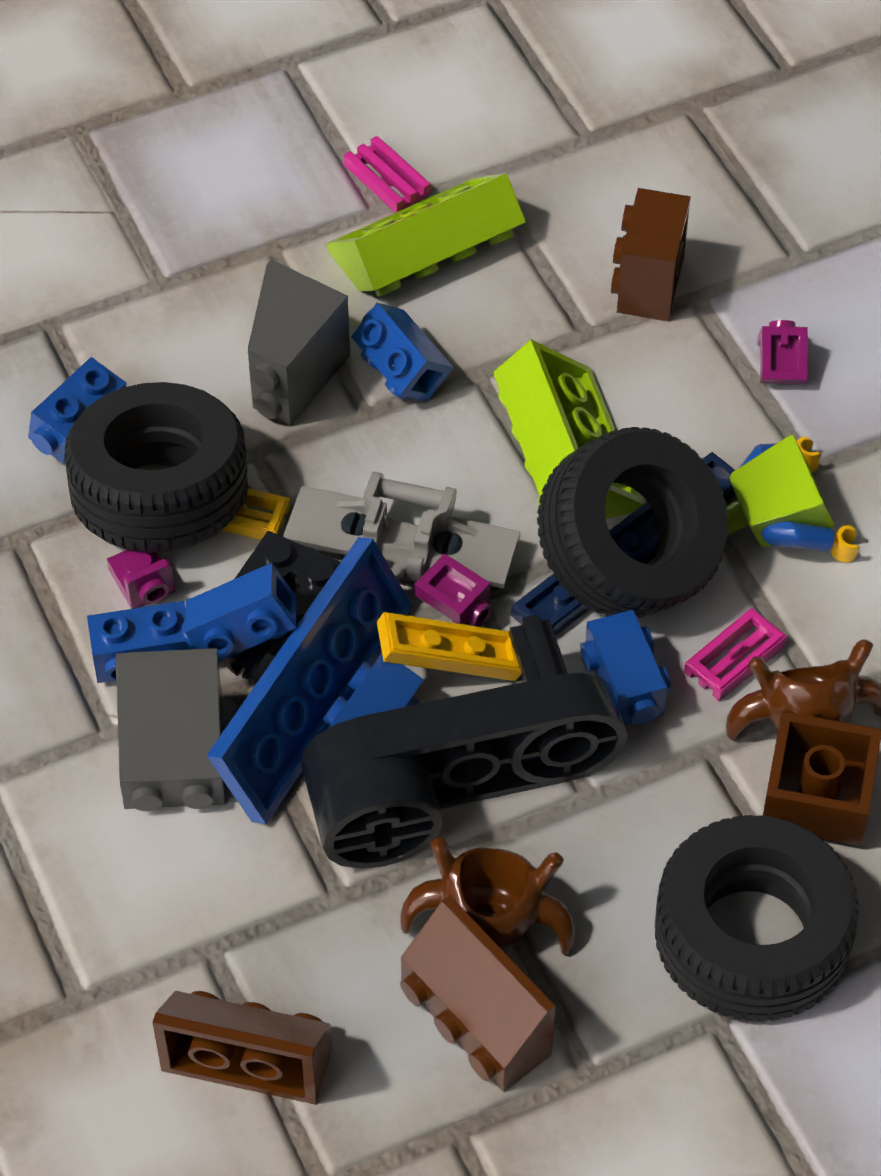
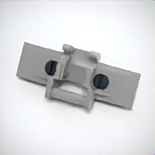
(336, 520)

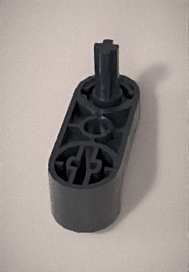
(390, 772)

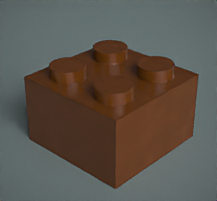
(650, 254)
(823, 776)

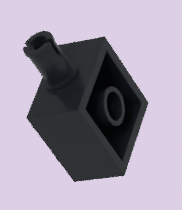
(304, 572)

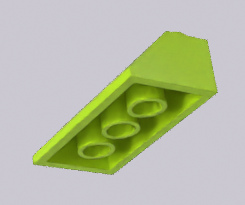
(428, 233)
(554, 413)

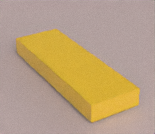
(447, 646)

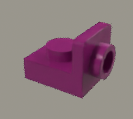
(783, 353)
(141, 577)
(455, 592)

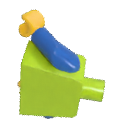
(784, 502)

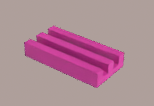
(393, 171)
(711, 677)

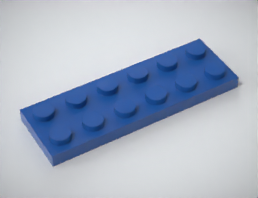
(285, 710)

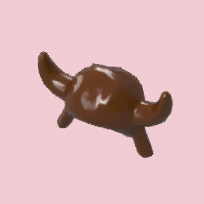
(808, 691)
(496, 891)

